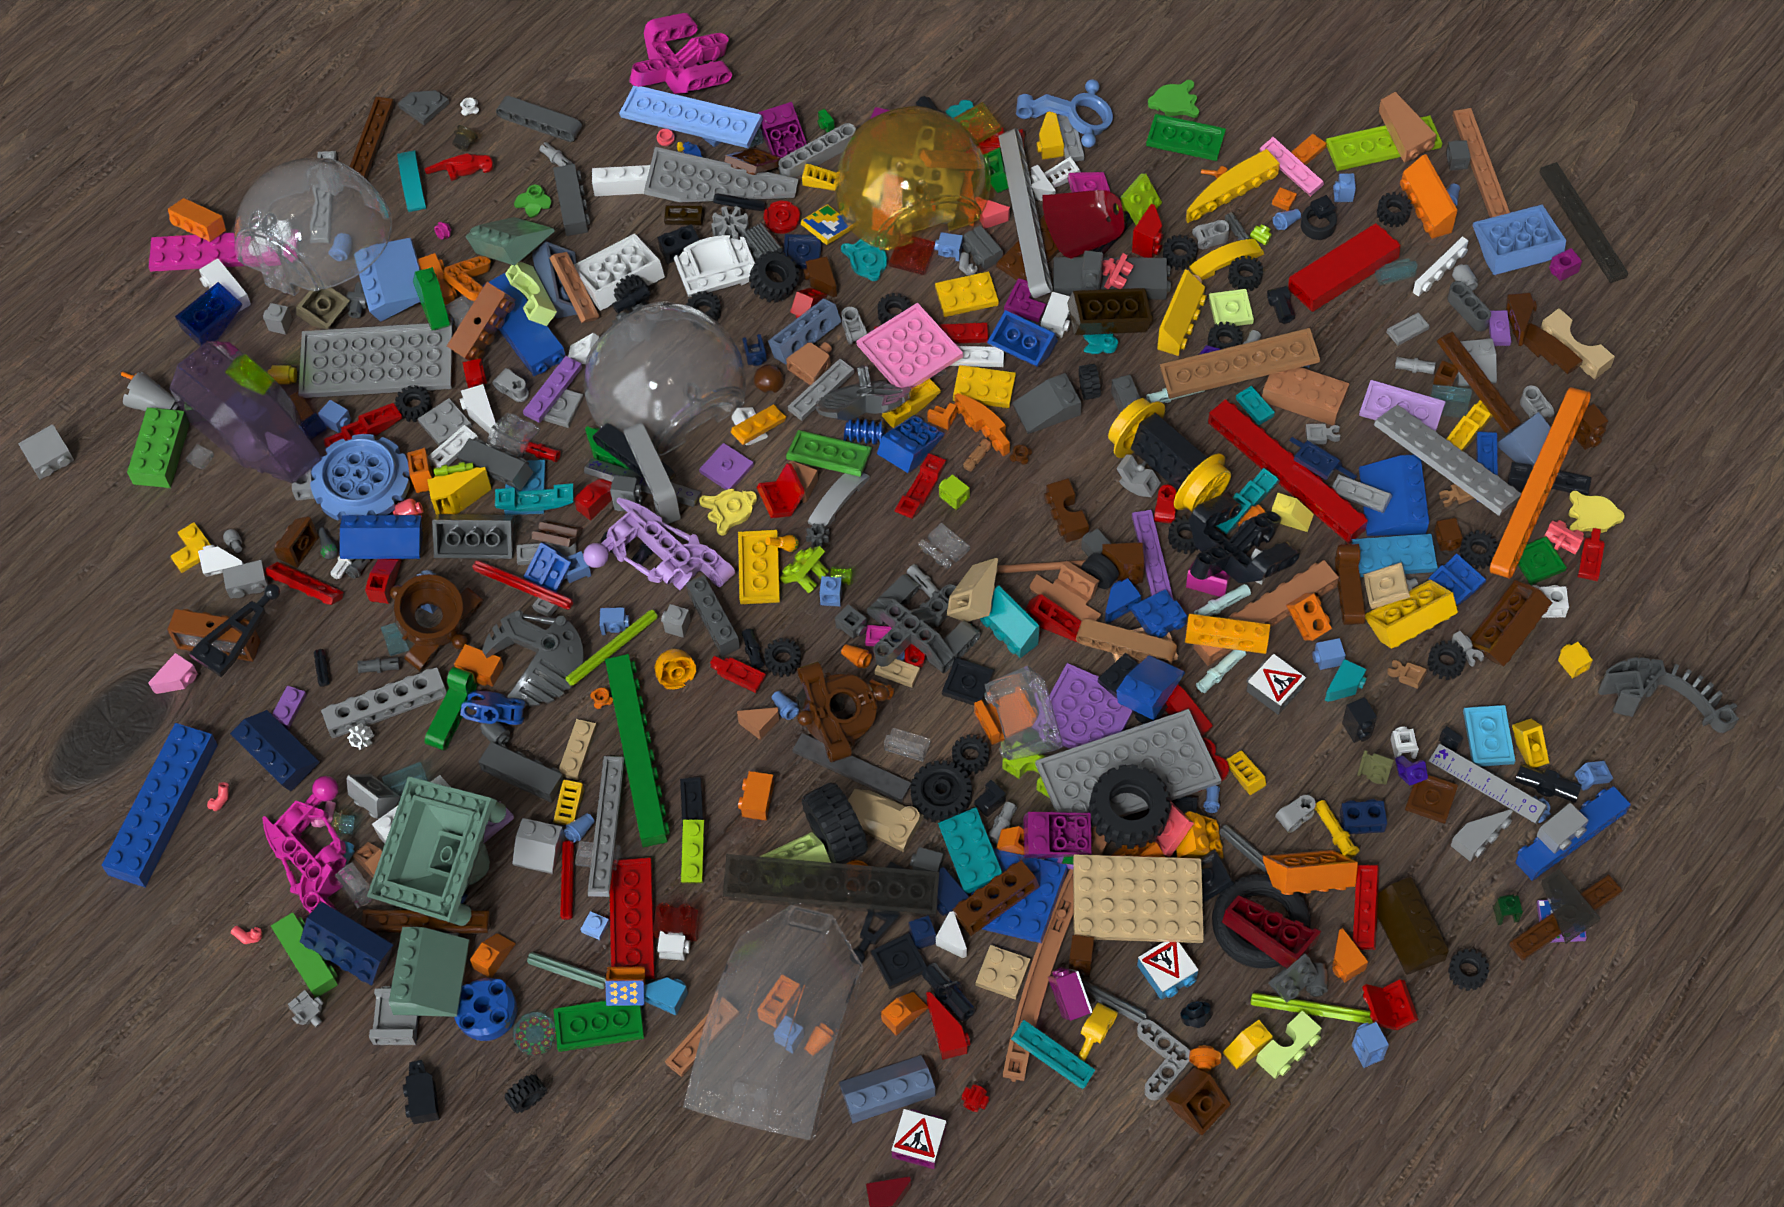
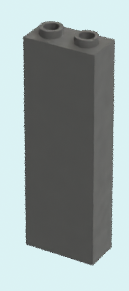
(1146, 273)

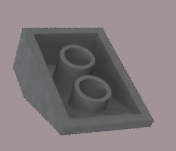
(1048, 404)

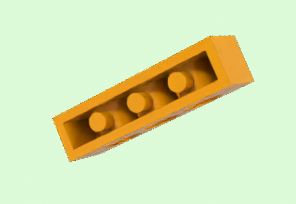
(1227, 633)

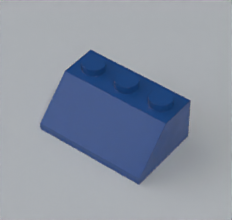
(1023, 339)

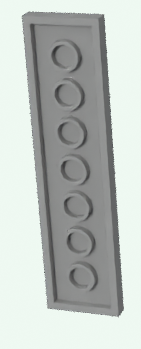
(1448, 459)

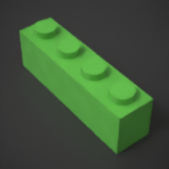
(308, 962)

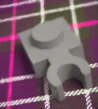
(1319, 433)

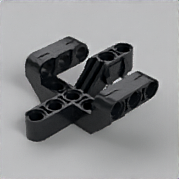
(1230, 555)

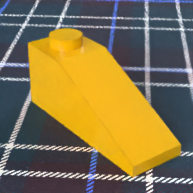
(1050, 138)

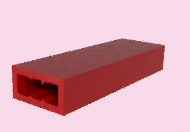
(1344, 267)

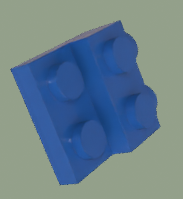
(1159, 614)

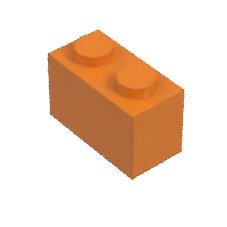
(484, 669)
(757, 795)

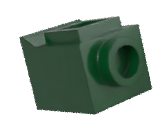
(1507, 906)

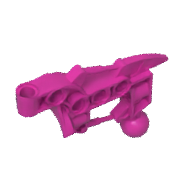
(286, 835)

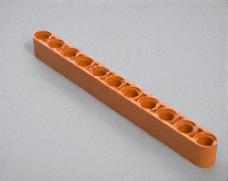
(1540, 482)

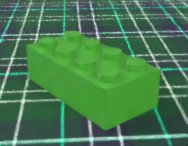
(158, 447)

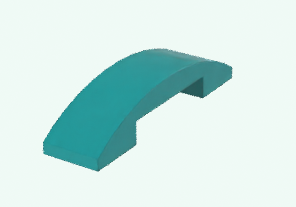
(411, 181)
(534, 500)

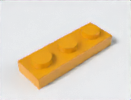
(758, 424)

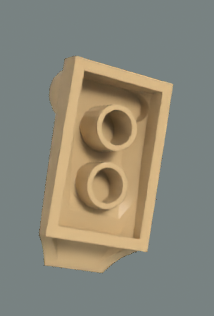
(885, 818)

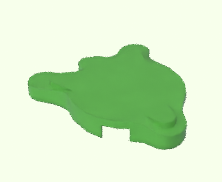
(1175, 100)

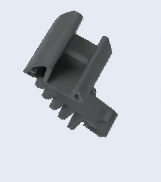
(1639, 678)

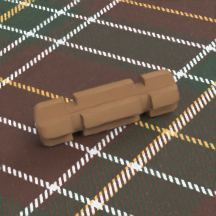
(977, 455)

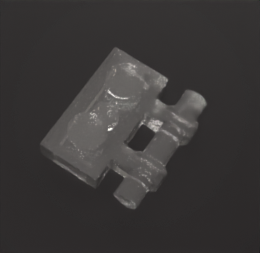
(948, 542)

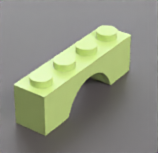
(525, 279)

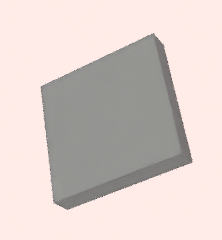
(564, 409)

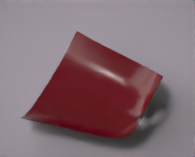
(1080, 220)

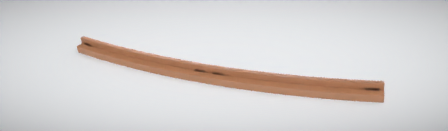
(1042, 967)

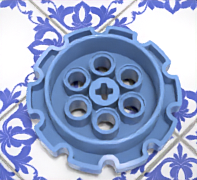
(361, 477)

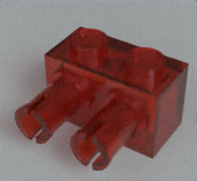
(677, 920)

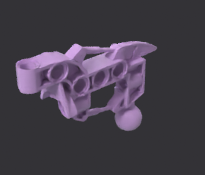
(641, 521)

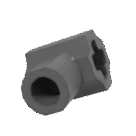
(357, 301)

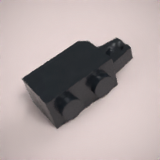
(421, 1094)

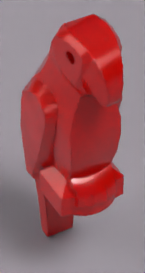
(463, 165)

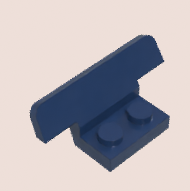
(1318, 460)

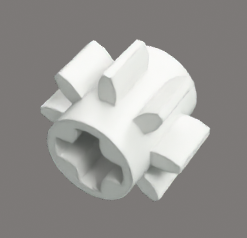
(360, 736)

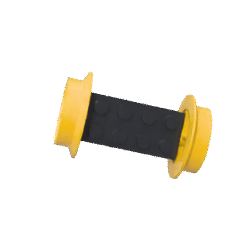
(1145, 433)

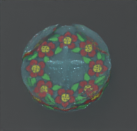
(534, 1033)

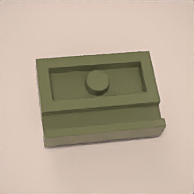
(1375, 767)

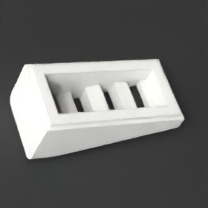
(1063, 166)

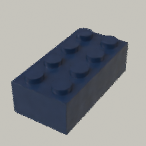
(346, 943)

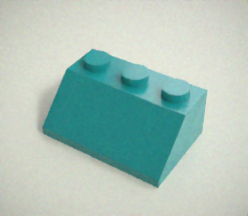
(1011, 624)

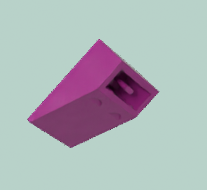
(782, 130)
(1056, 834)

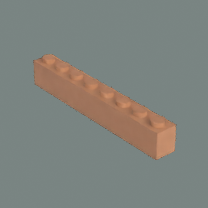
(1272, 606)

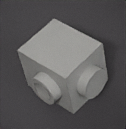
(277, 318)
(676, 620)

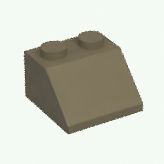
(321, 307)

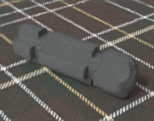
(1236, 226)

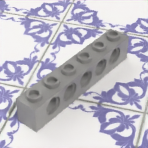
(393, 706)

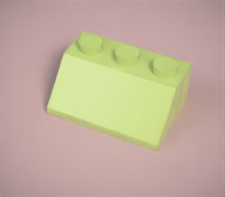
(804, 848)

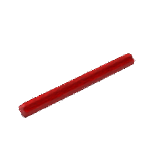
(523, 585)

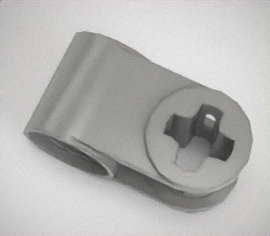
(1212, 234)
(854, 327)
(511, 385)
(1537, 404)
(1294, 815)

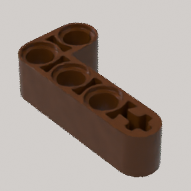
(1349, 584)

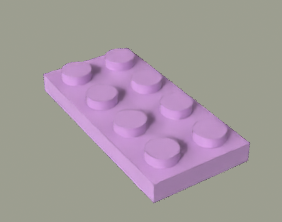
(1383, 397)

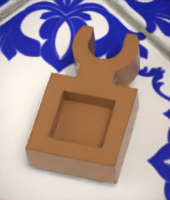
(1455, 494)
(1409, 674)

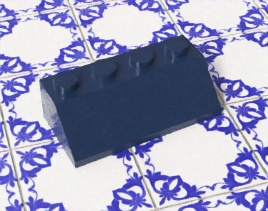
(275, 749)

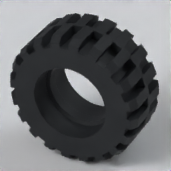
(1136, 782)
(835, 823)

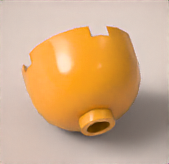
(674, 668)

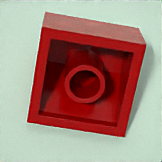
(1148, 234)

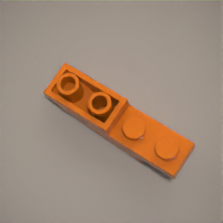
(983, 419)

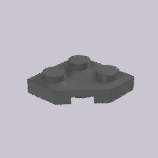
(423, 105)

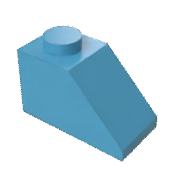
(666, 994)

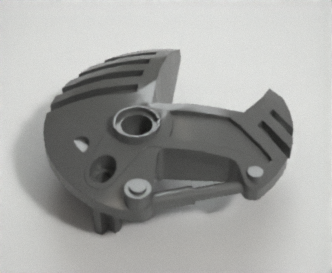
(862, 398)
(549, 667)

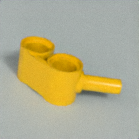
(1096, 1028)

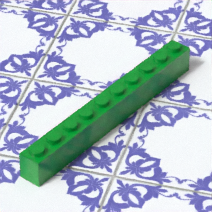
(636, 752)

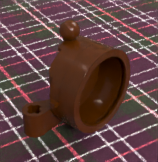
(454, 608)
(820, 721)

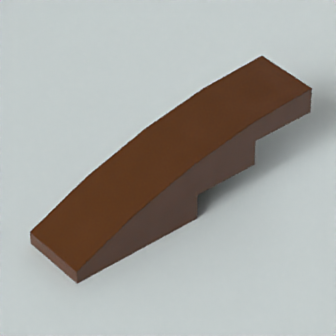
(1551, 349)

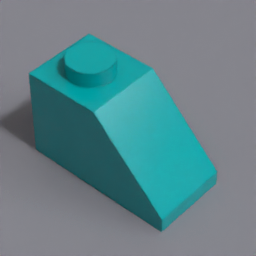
(1346, 681)

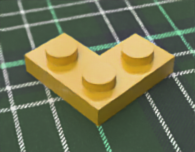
(194, 542)

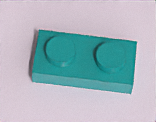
(1255, 405)

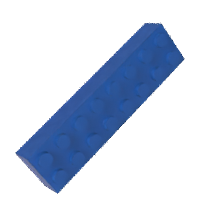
(159, 805)

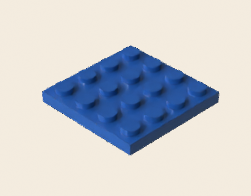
(1033, 913)

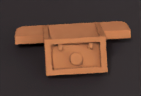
(1070, 591)

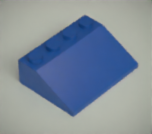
(1408, 506)

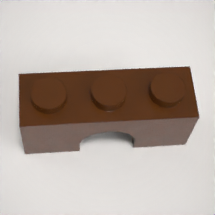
(1070, 524)

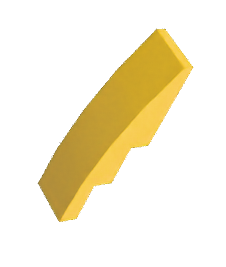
(1469, 425)

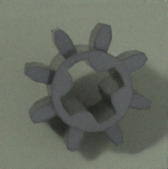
(817, 535)

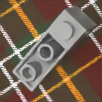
(1476, 834)

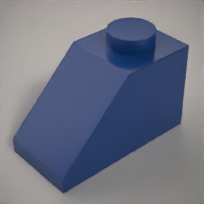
(1120, 600)

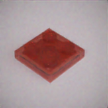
(913, 256)

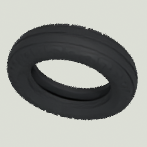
(1246, 887)

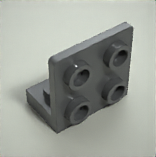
(1294, 979)

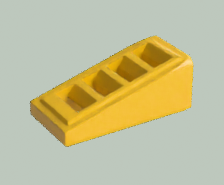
(816, 172)
(1252, 783)
(568, 790)

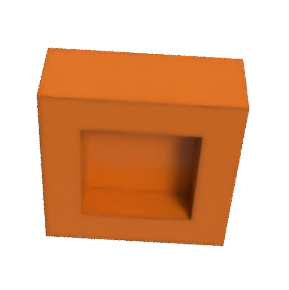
(1284, 199)

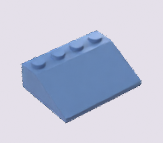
(1519, 239)
(389, 280)

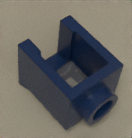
(755, 353)

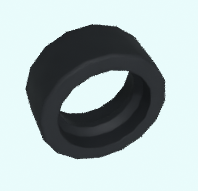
(1315, 232)

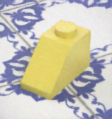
(1292, 512)

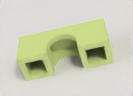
(1277, 1059)

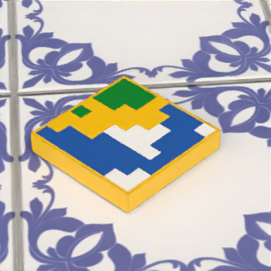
(825, 224)

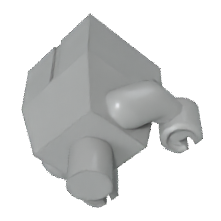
(306, 1009)

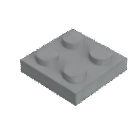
(443, 421)

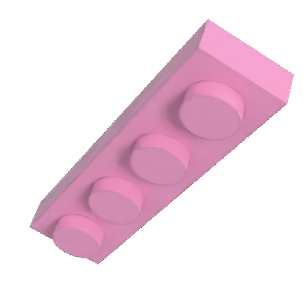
(1293, 167)

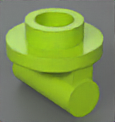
(1261, 234)

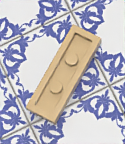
(577, 749)

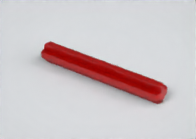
(567, 880)

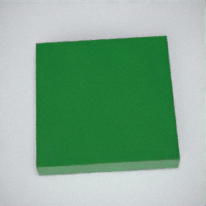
(1540, 561)

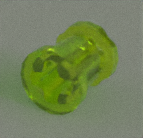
(845, 574)

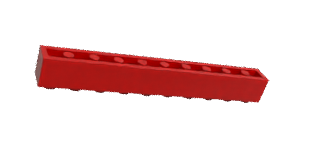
(1293, 477)

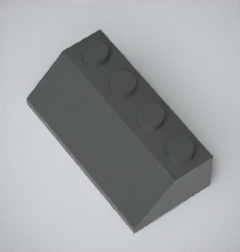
(473, 536)

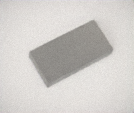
(1407, 329)

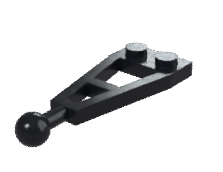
(217, 660)
(871, 938)

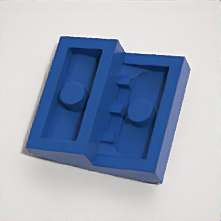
(548, 567)
(1458, 578)

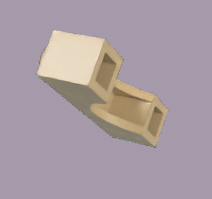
(1595, 358)

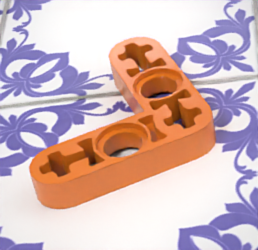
(460, 275)

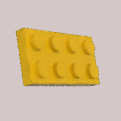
(758, 568)

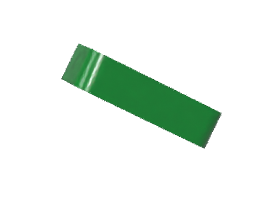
(449, 713)

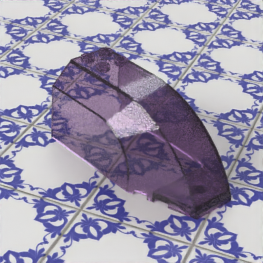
(248, 426)

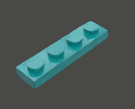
(1053, 1054)

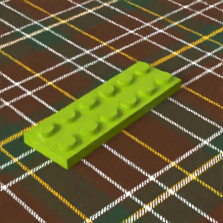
(1368, 146)

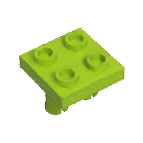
(1139, 198)
(803, 563)

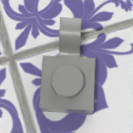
(1466, 644)

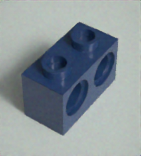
(1364, 822)

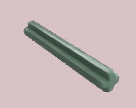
(567, 970)

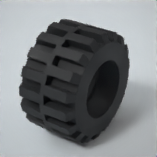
(767, 288)

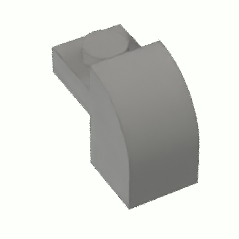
(1139, 483)

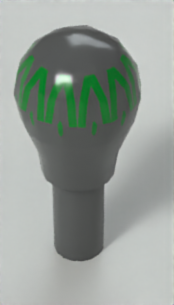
(327, 548)

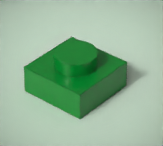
(825, 121)

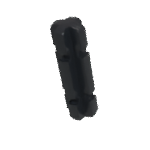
(321, 667)

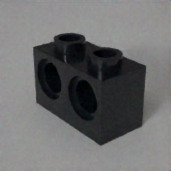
(675, 242)

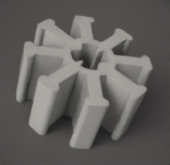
(730, 224)

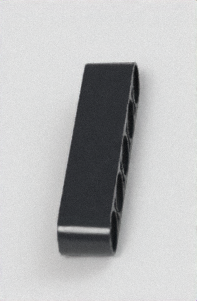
(616, 444)

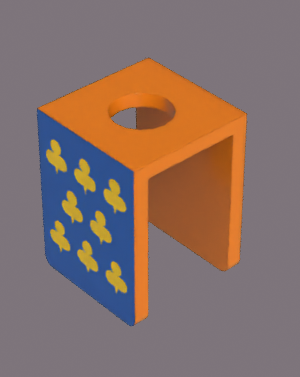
(625, 986)

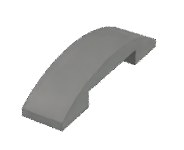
(836, 498)

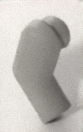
(964, 265)

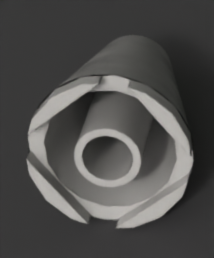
(147, 393)

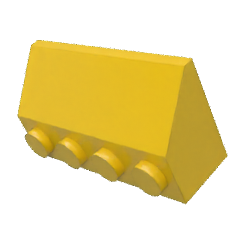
(1181, 314)
(1411, 616)

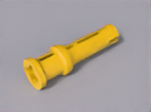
(1340, 837)

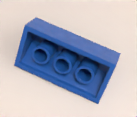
(380, 536)

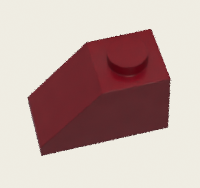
(888, 1192)

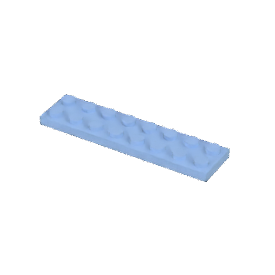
(691, 116)

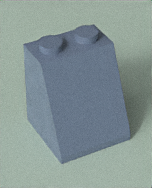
(1526, 440)

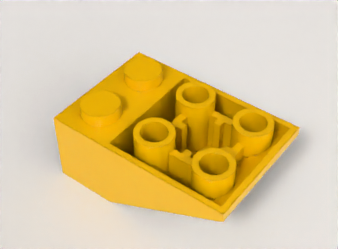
(458, 490)

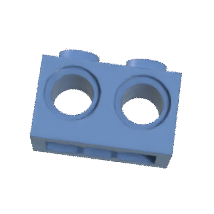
(1369, 1044)

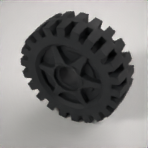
(938, 777)

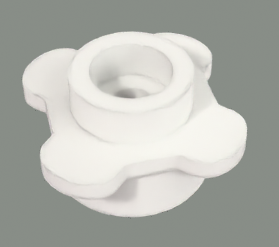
(469, 106)

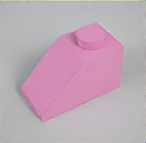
(173, 676)

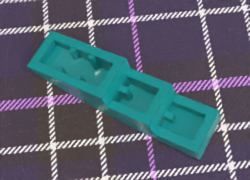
(1250, 496)

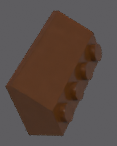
(1510, 622)

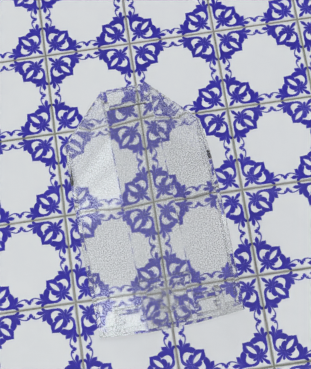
(776, 1024)

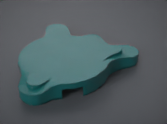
(865, 259)

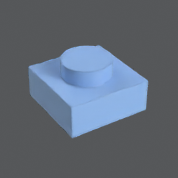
(595, 925)

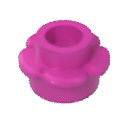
(442, 230)

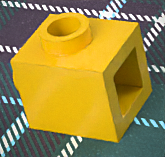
(1575, 659)

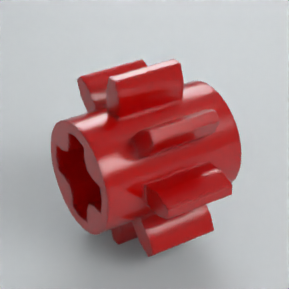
(975, 1098)

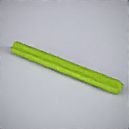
(611, 647)
(1311, 1008)

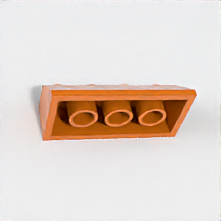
(1429, 197)
(1310, 871)

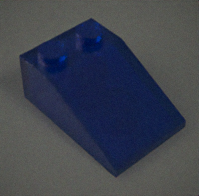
(209, 314)

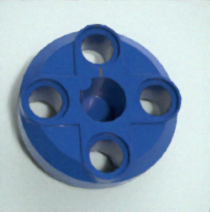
(486, 1009)

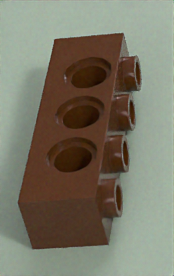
(993, 908)

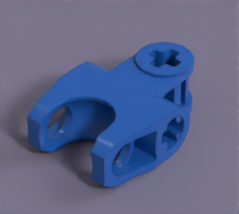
(493, 708)

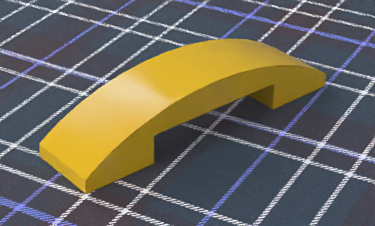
(1223, 256)

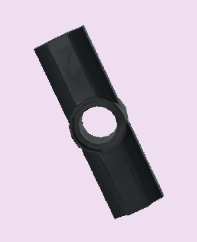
(1548, 783)
(948, 992)

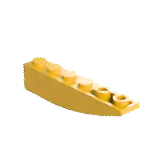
(1234, 183)

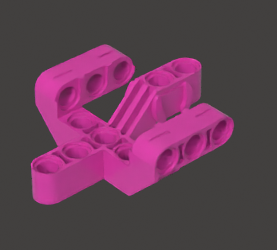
(680, 69)

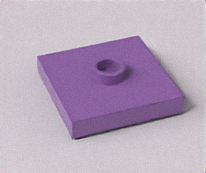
(726, 467)

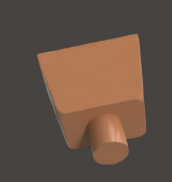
(810, 362)

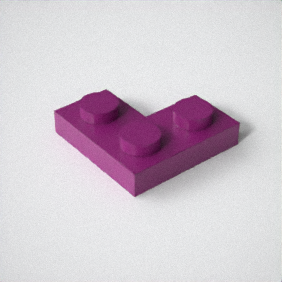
(1022, 304)

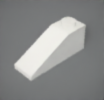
(478, 407)

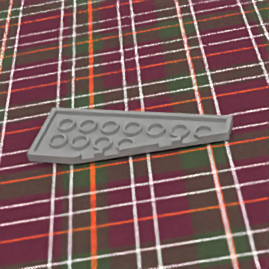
(697, 179)

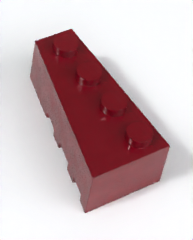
(1270, 931)

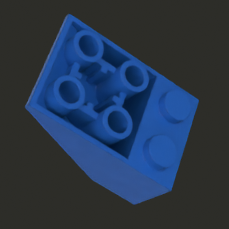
(909, 443)

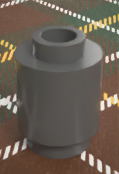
(495, 732)
(1320, 984)

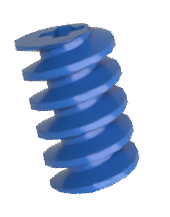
(865, 431)

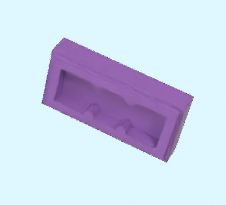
(1499, 328)

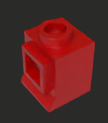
(474, 373)

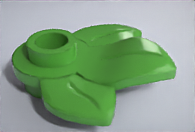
(531, 202)

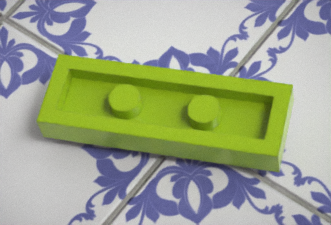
(692, 851)

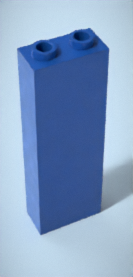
(529, 339)

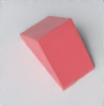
(994, 214)

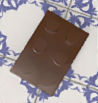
(753, 160)

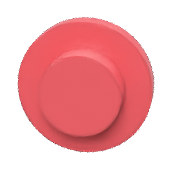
(665, 137)

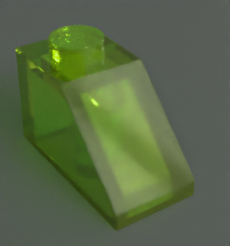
(249, 374)

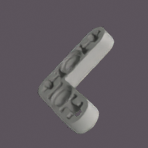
(1169, 1062)

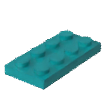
(970, 850)

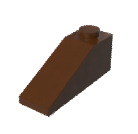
(1520, 313)

